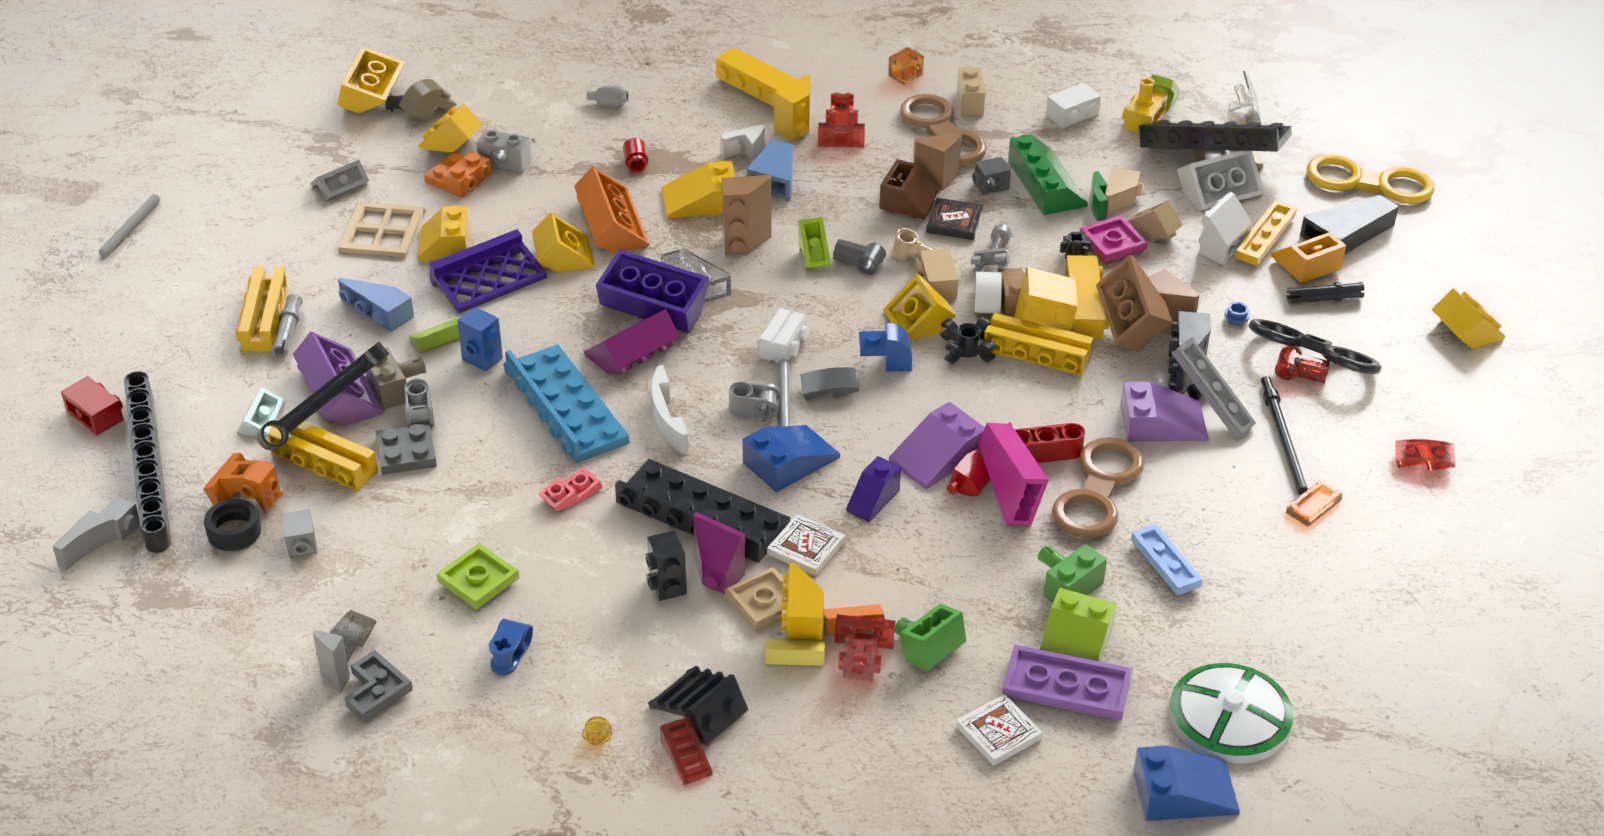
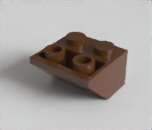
(908, 190)

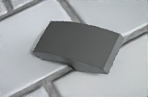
(838, 381)

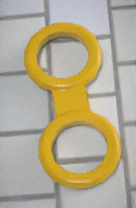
(1370, 180)

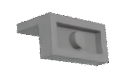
(341, 180)

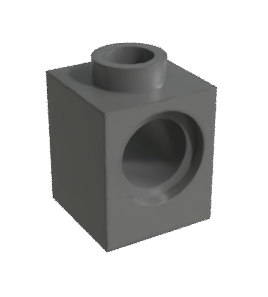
(991, 175)

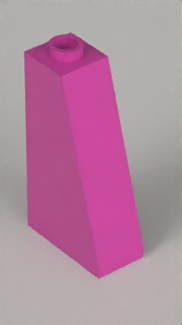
(1013, 473)

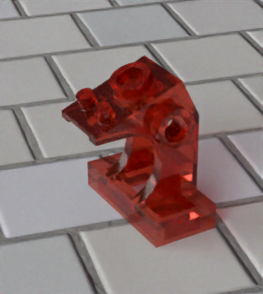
(841, 118)
(861, 649)

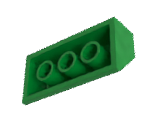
(1044, 175)

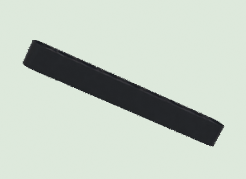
(147, 462)

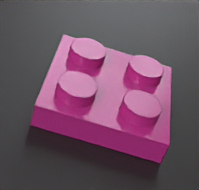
(1114, 239)

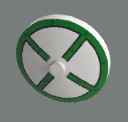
(1231, 713)

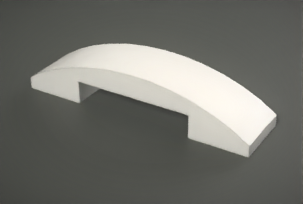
(671, 429)

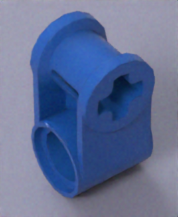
(509, 645)

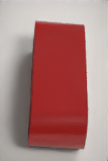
(1053, 441)

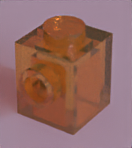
(905, 65)

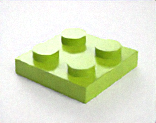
(477, 576)

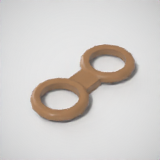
(942, 125)
(1098, 488)

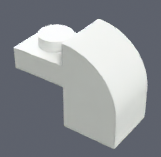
(987, 292)

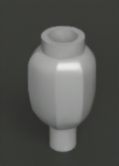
(609, 96)

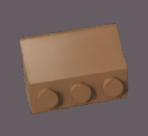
(745, 213)

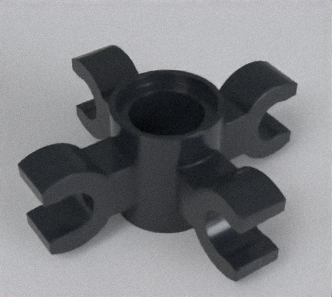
(967, 340)

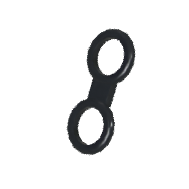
(1338, 355)

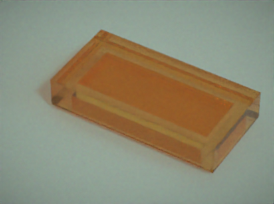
(1314, 503)

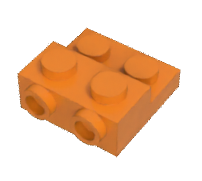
(459, 173)

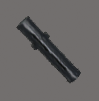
(1327, 292)

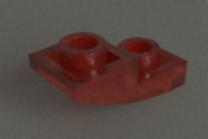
(1433, 453)

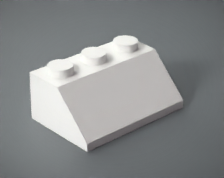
(1216, 177)

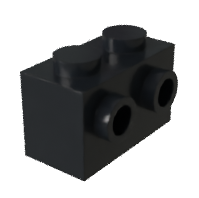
(666, 565)

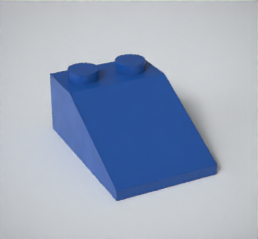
(786, 454)
(1182, 784)

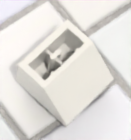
(1224, 229)

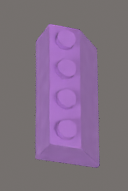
(322, 360)

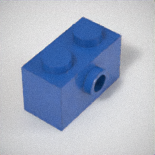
(480, 339)

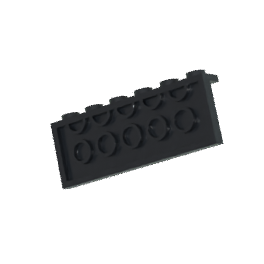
(1214, 136)
(676, 497)

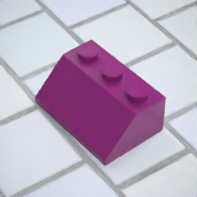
(634, 343)

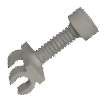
(996, 255)

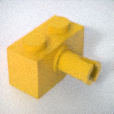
(1145, 106)

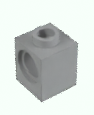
(299, 533)

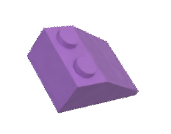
(1160, 414)
(938, 445)

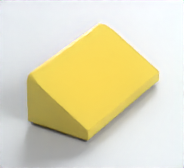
(794, 652)

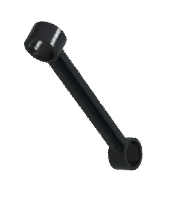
(322, 396)

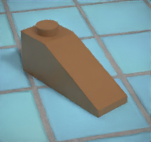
(1010, 289)

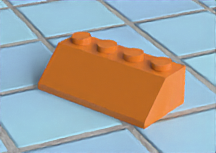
(610, 213)

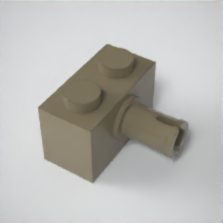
(389, 379)

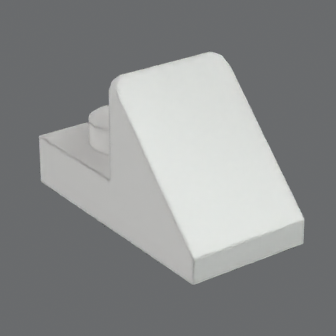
(743, 141)

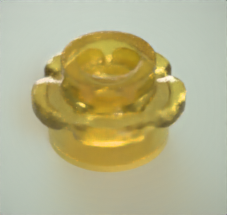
(597, 730)

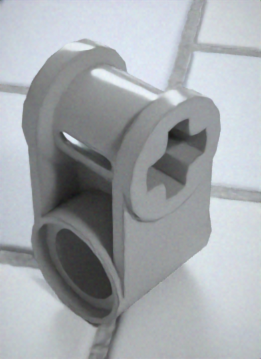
(751, 400)
(418, 402)

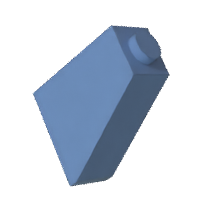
(776, 161)

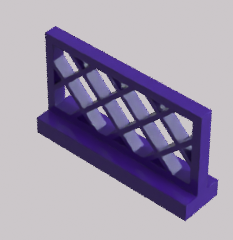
(477, 259)

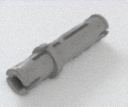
(288, 319)

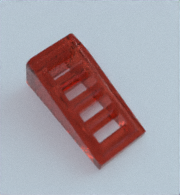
(679, 733)

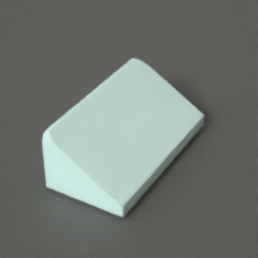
(262, 409)

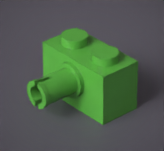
(1078, 572)
(931, 636)

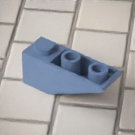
(379, 302)

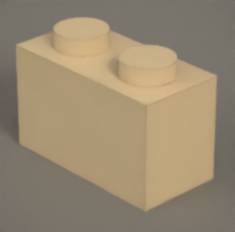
(971, 91)
(939, 272)

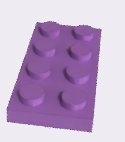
(1067, 682)

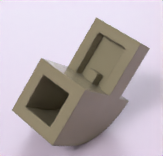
(424, 97)

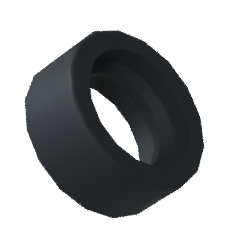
(232, 539)

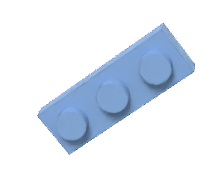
(1166, 559)

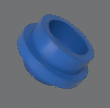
(1237, 313)

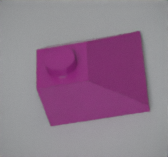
(718, 553)

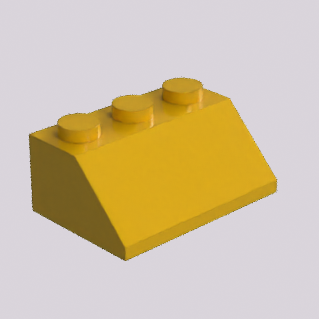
(369, 81)

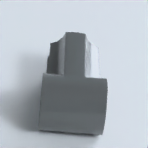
(866, 258)

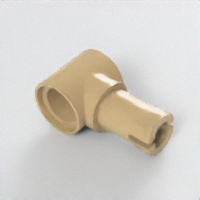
(907, 245)

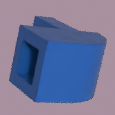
(891, 343)

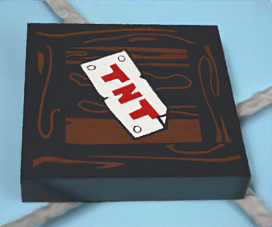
(955, 218)

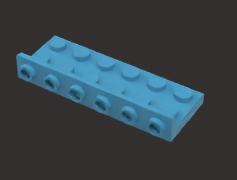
(566, 403)

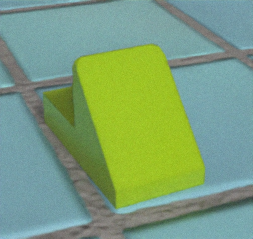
(1167, 86)
(813, 243)

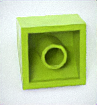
(1078, 625)

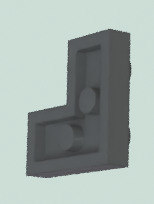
(381, 686)

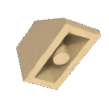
(1122, 189)
(1157, 222)

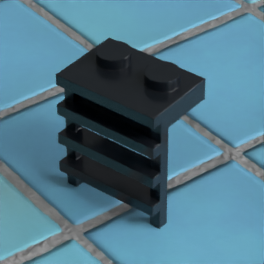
(706, 699)

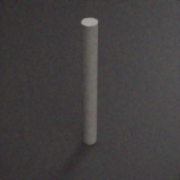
(127, 227)
(784, 388)

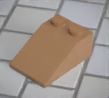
(1132, 305)

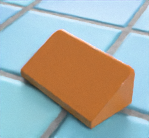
(869, 611)

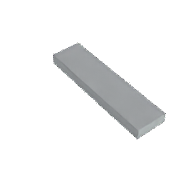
(1213, 388)

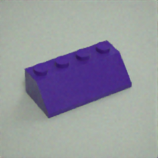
(649, 286)

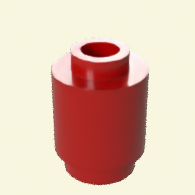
(635, 154)

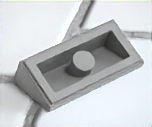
(332, 658)

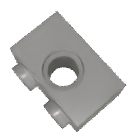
(505, 150)

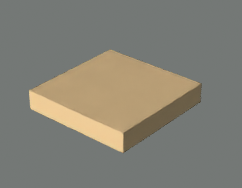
(758, 598)

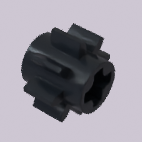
(1075, 245)

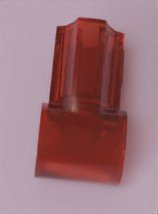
(1294, 364)

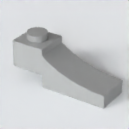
(96, 530)

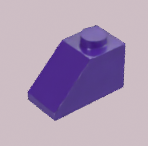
(875, 488)

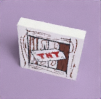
(806, 544)
(999, 729)

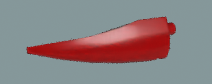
(969, 475)

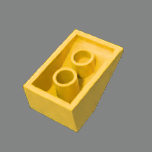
(697, 191)

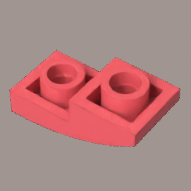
(567, 493)

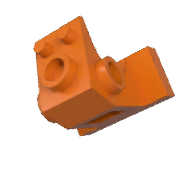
(251, 478)

